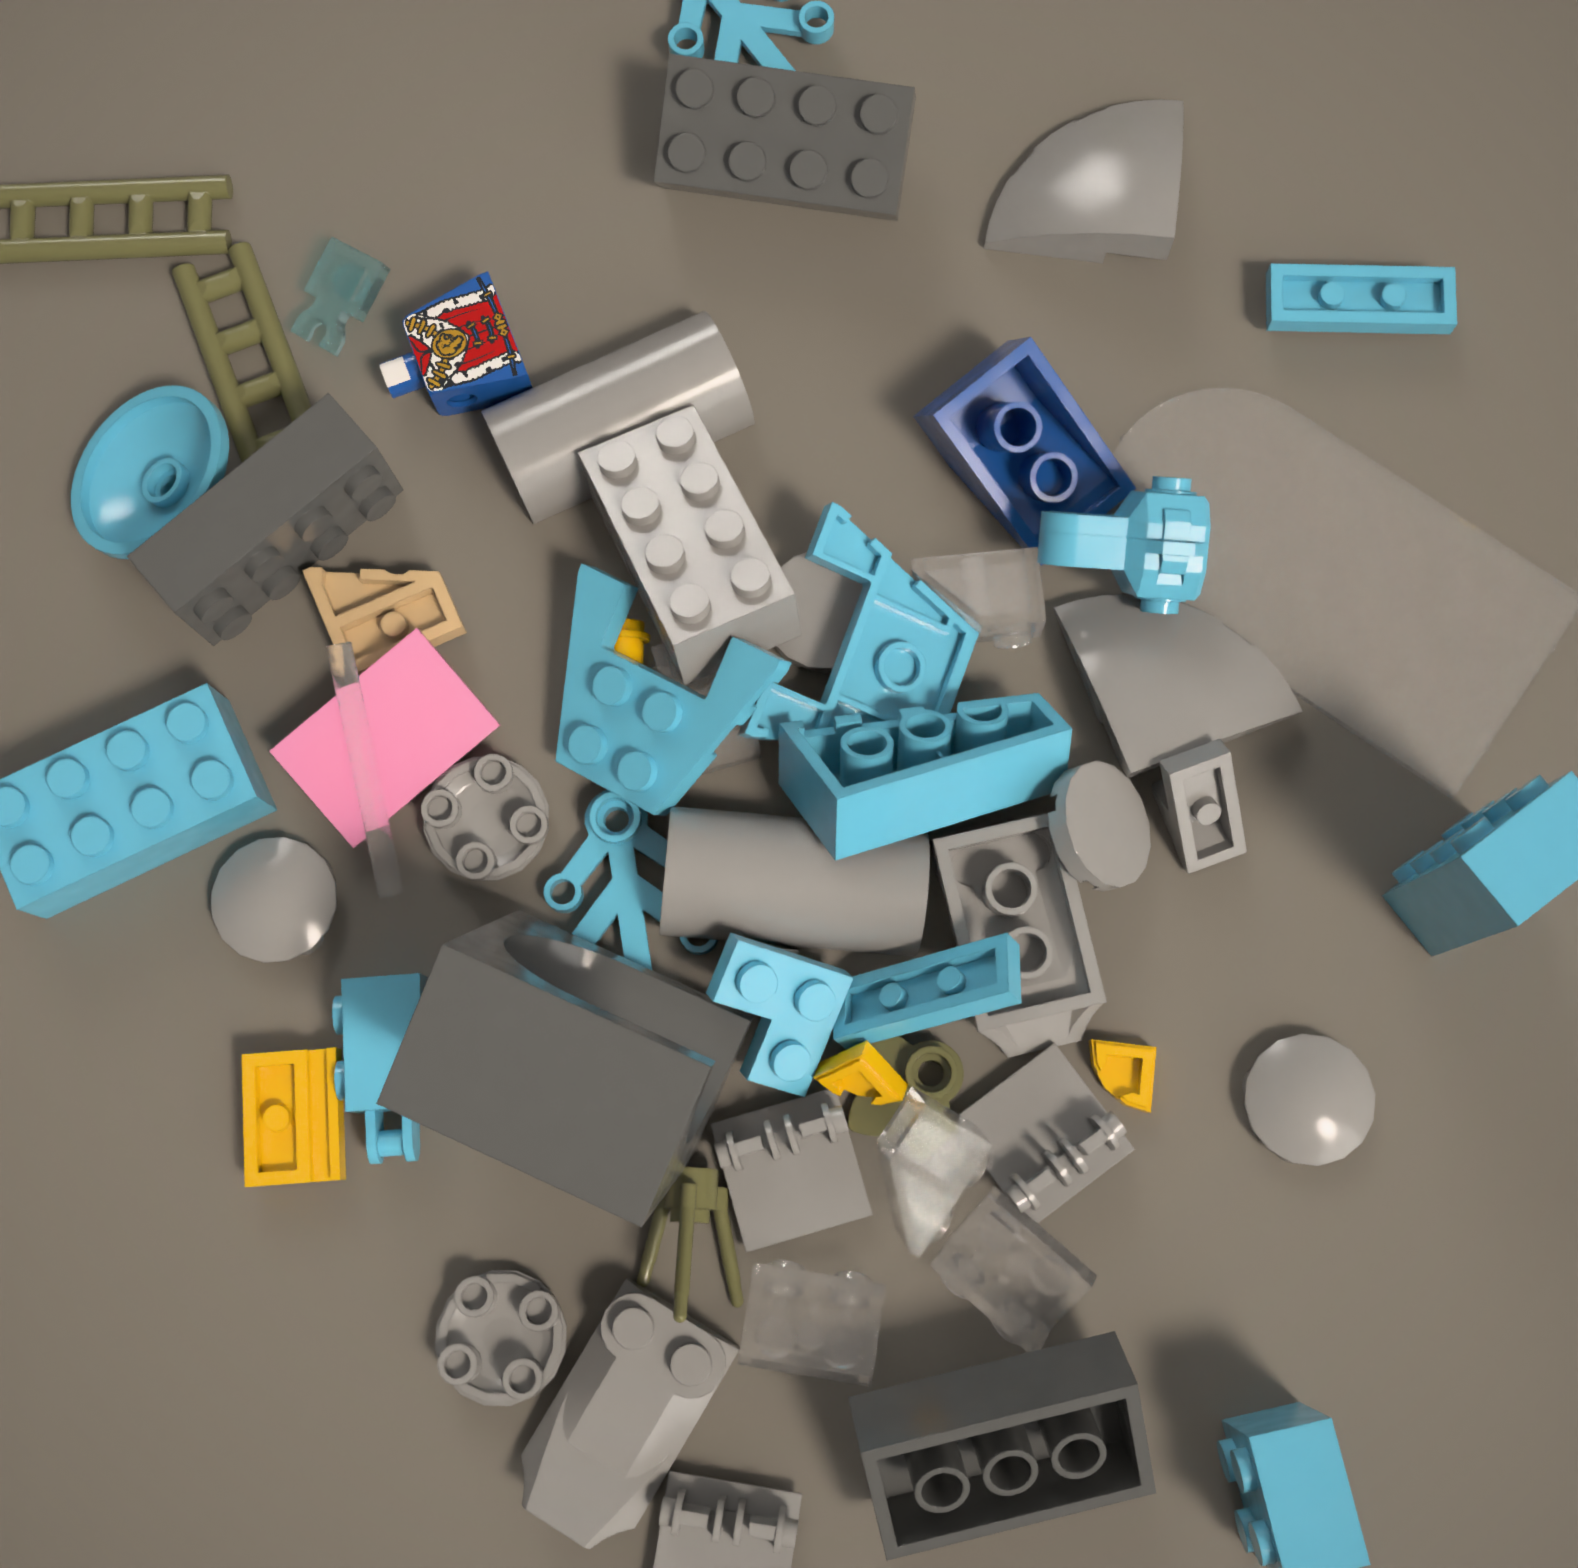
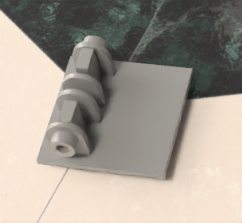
(1047, 1134)
(791, 1169)
(725, 1524)

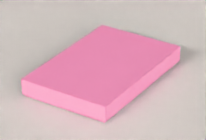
(418, 725)

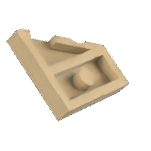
(383, 608)

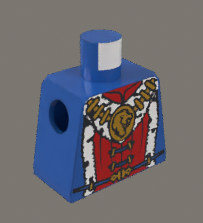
(459, 351)

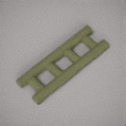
(140, 240)
(217, 345)

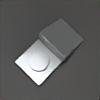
(1201, 805)

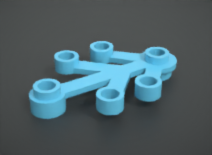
(746, 26)
(627, 892)

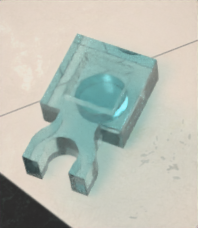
(343, 286)

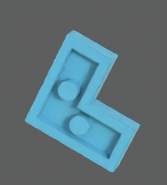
(795, 1003)

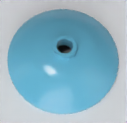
(147, 467)

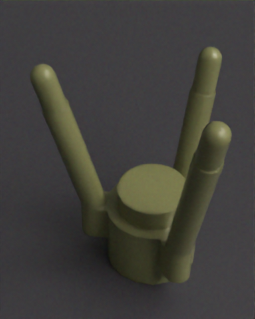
(690, 1203)

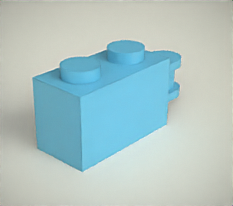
(373, 1023)

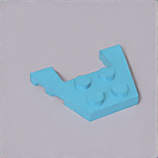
(897, 649)
(634, 725)

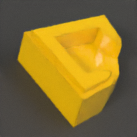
(1125, 1071)
(863, 1073)

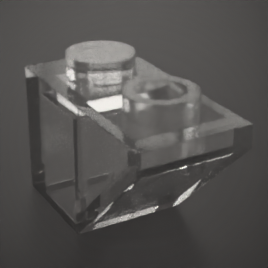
(926, 1165)

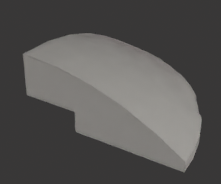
(1097, 187)
(1169, 678)

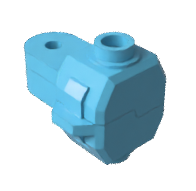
(1150, 544)

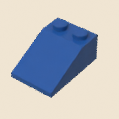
(1023, 442)

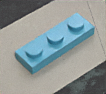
(1361, 298)
(931, 991)

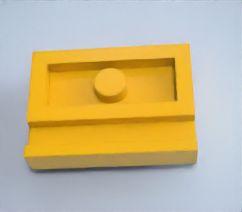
(292, 1118)

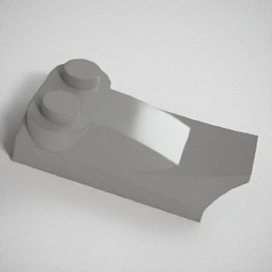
(1017, 885)
(621, 1417)

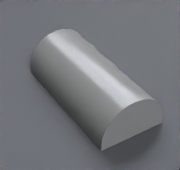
(608, 397)
(784, 888)

